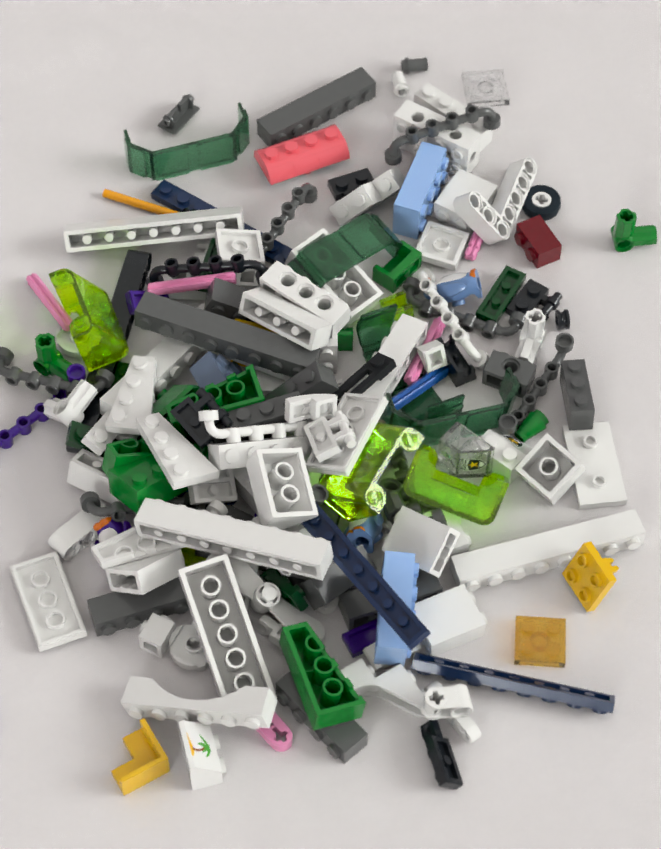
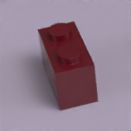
(537, 241)

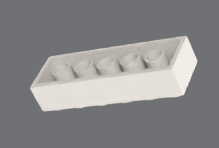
(224, 626)

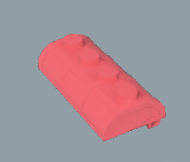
(302, 154)

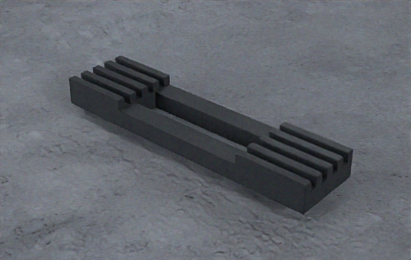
(377, 368)

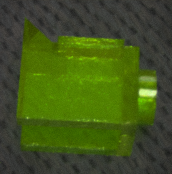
(400, 299)

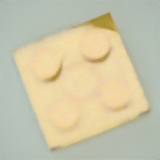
(540, 641)

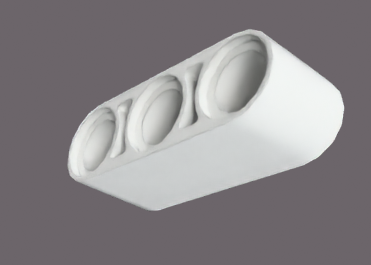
(75, 534)

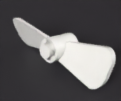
(254, 588)

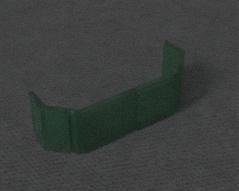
(189, 156)
(345, 249)
(371, 331)
(475, 420)

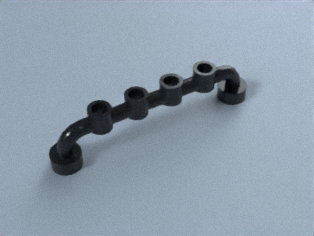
(214, 264)

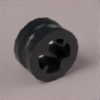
(562, 319)

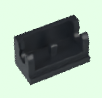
(459, 370)

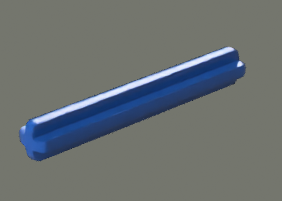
(419, 387)

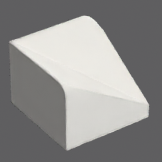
(432, 355)

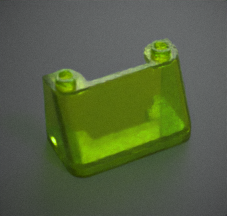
(97, 327)
(359, 493)
(453, 494)

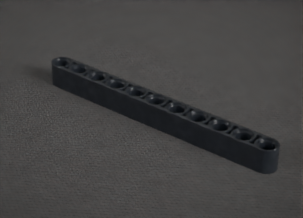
(132, 278)

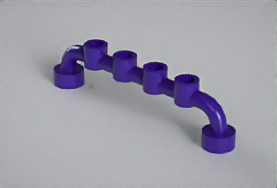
(24, 423)

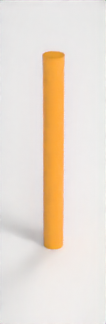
(136, 202)

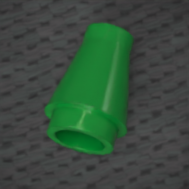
(531, 426)

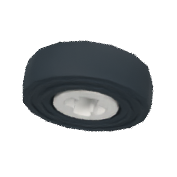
(546, 194)

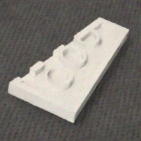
(134, 396)
(174, 453)
(128, 547)

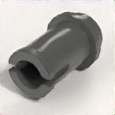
(412, 65)

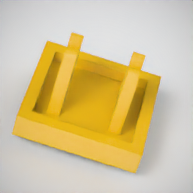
(590, 576)

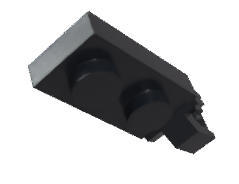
(441, 756)

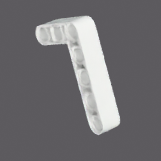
(497, 221)

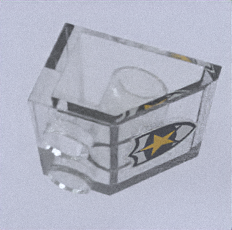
(464, 453)

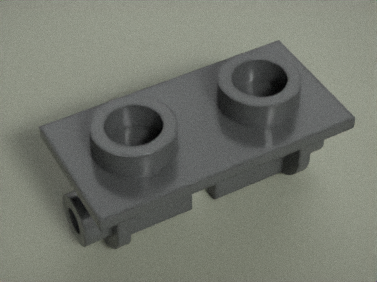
(179, 115)

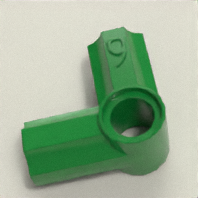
(627, 235)
(49, 359)

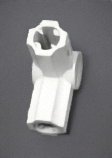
(531, 335)
(73, 406)

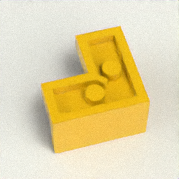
(147, 760)

